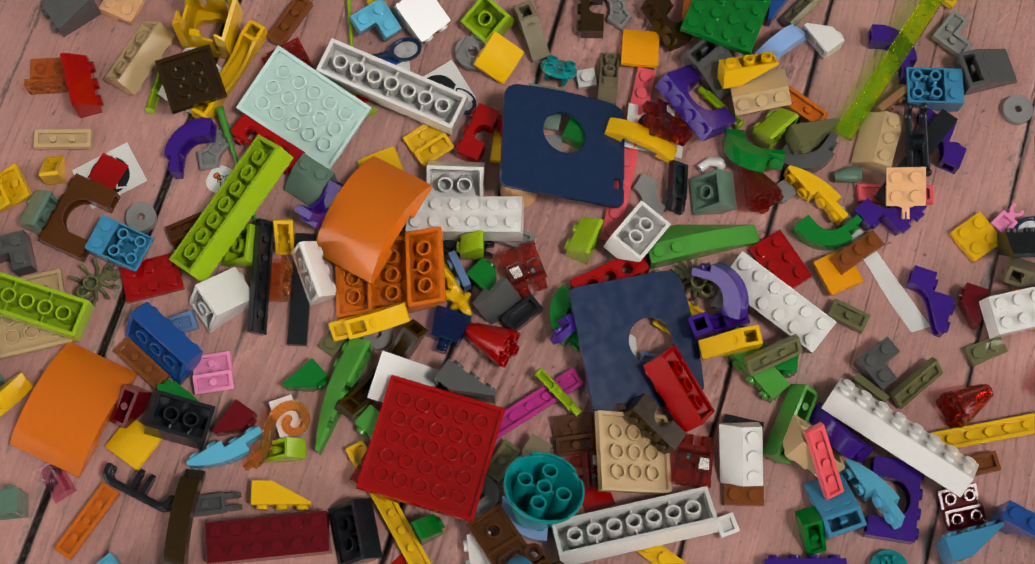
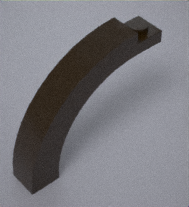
(403, 346)
(182, 517)

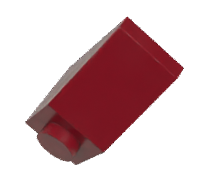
(969, 303)
(130, 405)
(235, 420)

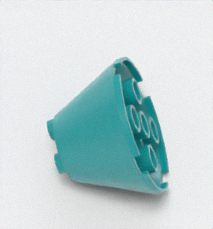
(542, 490)

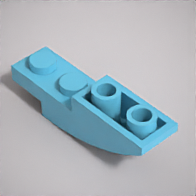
(219, 455)
(873, 487)

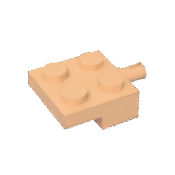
(122, 9)
(905, 188)

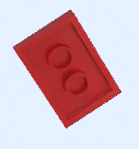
(781, 259)
(153, 278)

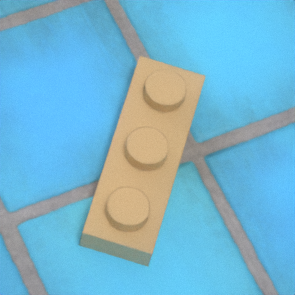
(62, 139)

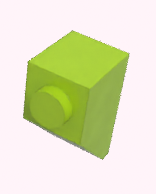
(471, 245)
(287, 450)

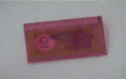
(56, 481)

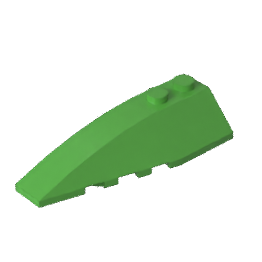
(687, 241)
(343, 381)

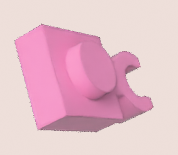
(1006, 220)

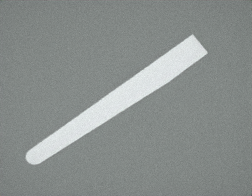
(892, 288)

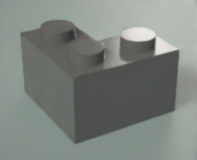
(19, 250)
(873, 364)

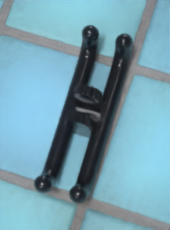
(918, 138)
(142, 495)

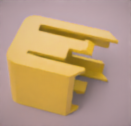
(198, 14)

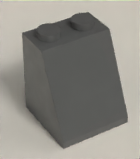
(69, 14)

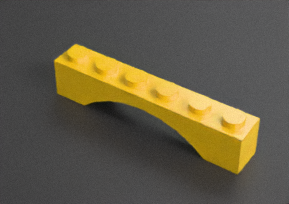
(247, 47)

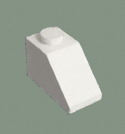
(823, 38)

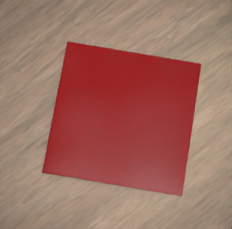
(108, 171)
(597, 500)

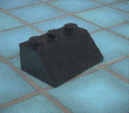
(1016, 243)
(179, 420)
(355, 532)

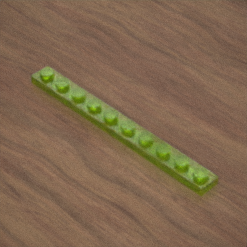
(887, 68)

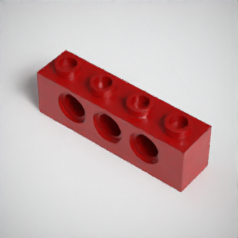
(246, 126)
(611, 268)

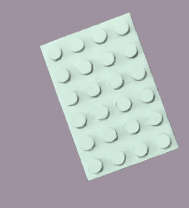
(304, 107)

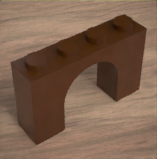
(79, 192)

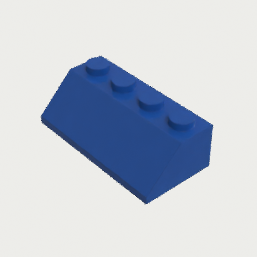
(163, 342)

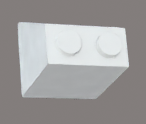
(421, 18)
(220, 298)

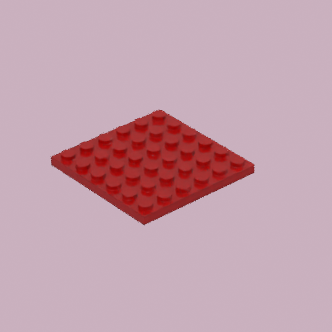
(431, 448)

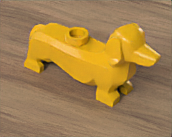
(454, 293)

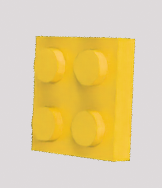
(975, 237)

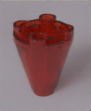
(758, 190)
(964, 403)

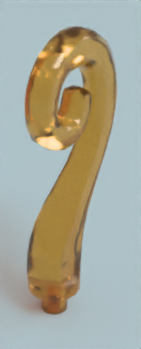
(262, 452)

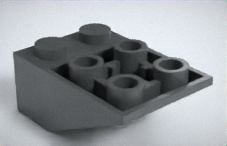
(704, 60)
(984, 69)
(458, 381)

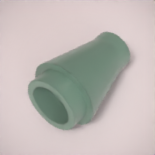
(850, 174)

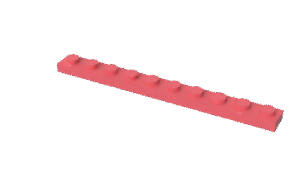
(641, 93)

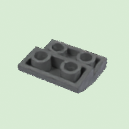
(497, 301)

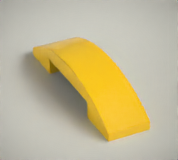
(636, 133)

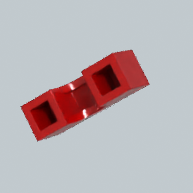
(483, 119)

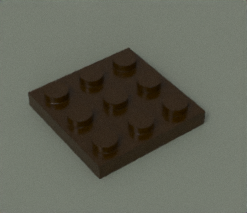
(191, 79)

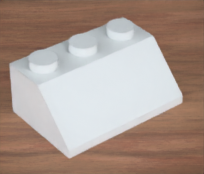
(456, 178)
(637, 234)
(313, 272)
(741, 453)

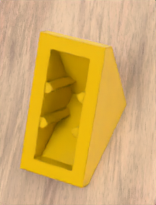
(53, 170)
(284, 236)

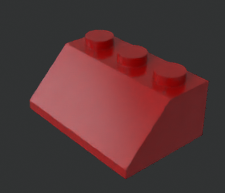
(82, 84)

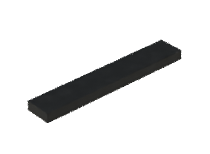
(936, 133)
(260, 277)
(299, 304)

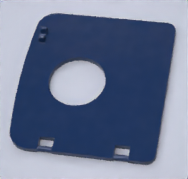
(537, 167)
(603, 324)

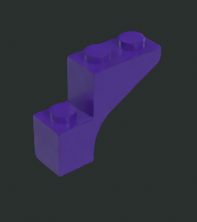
(950, 152)
(891, 217)
(938, 305)

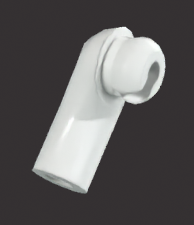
(717, 162)

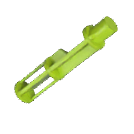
(707, 95)
(154, 97)
(557, 391)

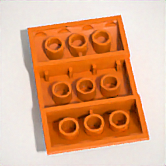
(369, 217)
(409, 276)
(70, 408)

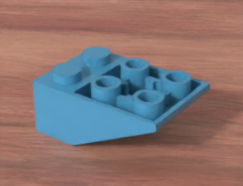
(936, 87)
(118, 244)
(840, 513)
(961, 546)

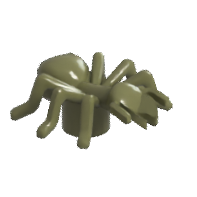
(92, 284)
(698, 285)

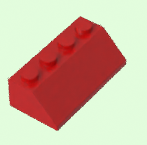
(679, 389)

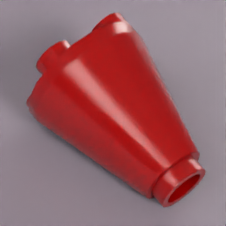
(494, 341)

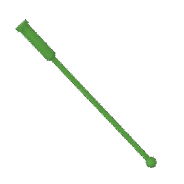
(226, 130)

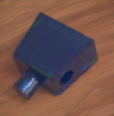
(449, 328)

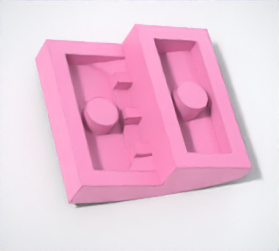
(214, 373)

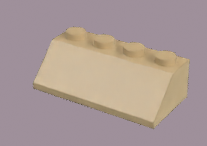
(139, 57)

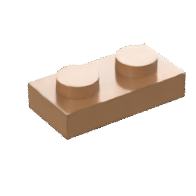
(897, 97)

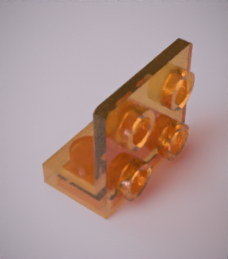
(46, 77)
(279, 282)

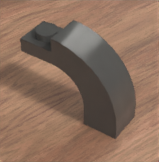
(814, 160)

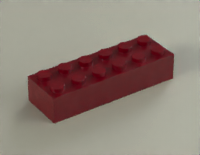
(268, 538)

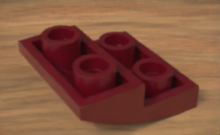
(963, 510)

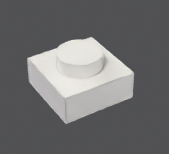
(586, 79)
(727, 525)

